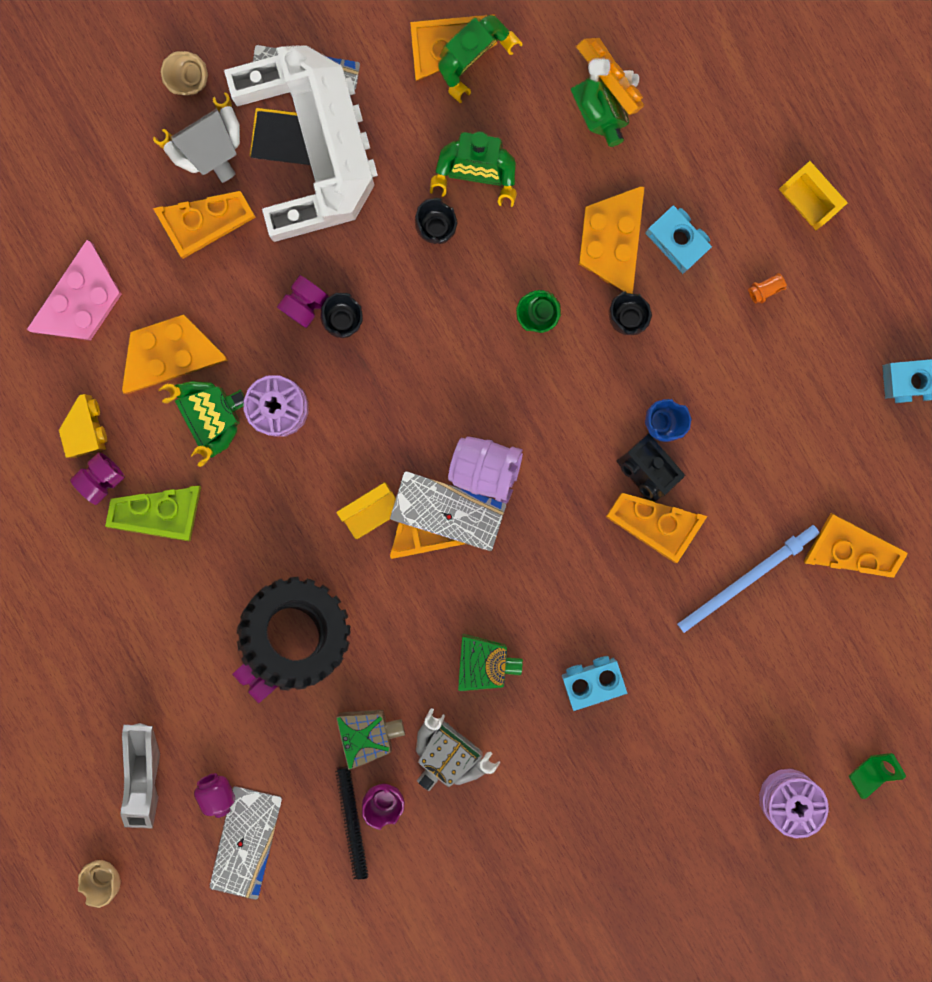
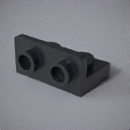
(650, 468)

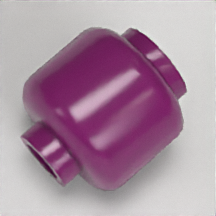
(214, 795)

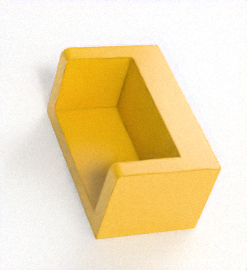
(813, 195)

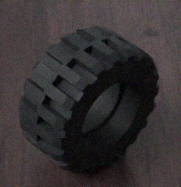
(319, 607)

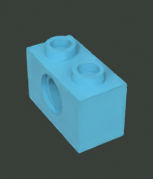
(680, 255)
(898, 380)

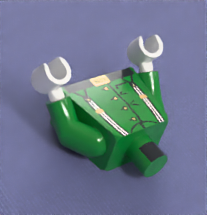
(599, 106)

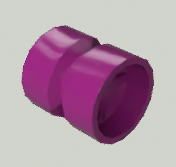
(302, 301)
(97, 478)
(257, 688)

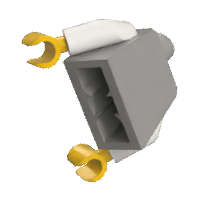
(206, 142)

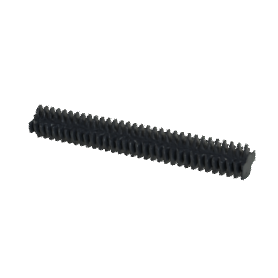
(352, 823)

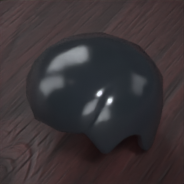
(435, 221)
(629, 313)
(341, 315)

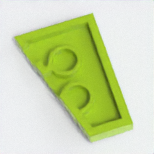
(157, 514)

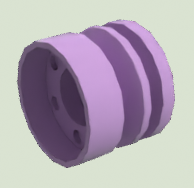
(284, 420)
(779, 797)

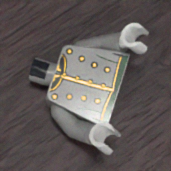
(448, 755)

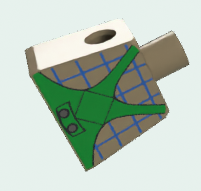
(367, 735)

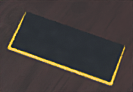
(278, 137)

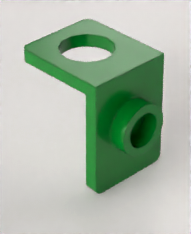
(873, 774)

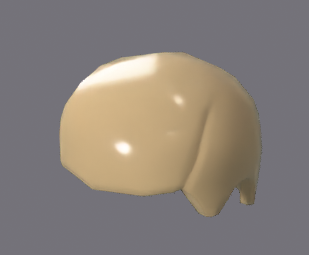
(184, 73)
(99, 883)

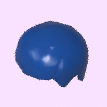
(667, 420)

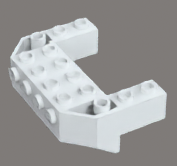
(329, 133)

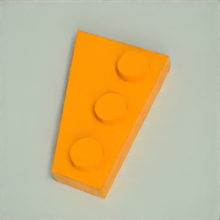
(203, 221)

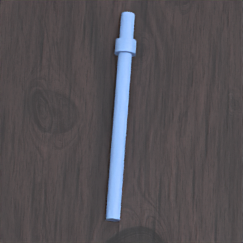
(792, 546)

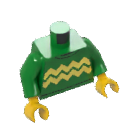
(468, 47)
(477, 160)
(207, 414)

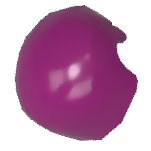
(382, 805)

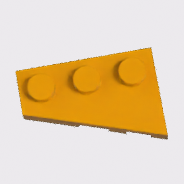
(429, 40)
(616, 81)
(657, 525)
(855, 549)

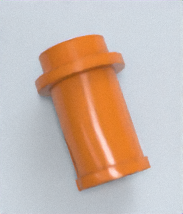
(767, 288)

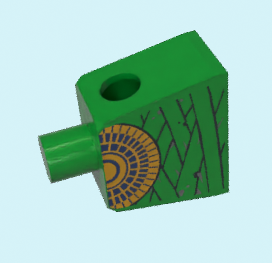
(485, 664)

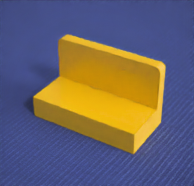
(368, 511)

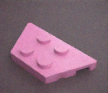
(79, 299)

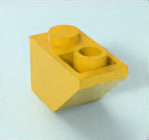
(81, 429)

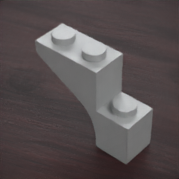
(140, 770)

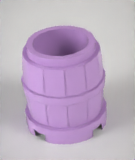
(485, 468)

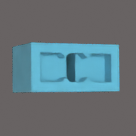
(595, 691)

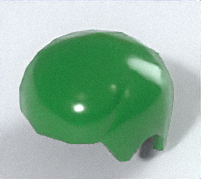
(538, 311)

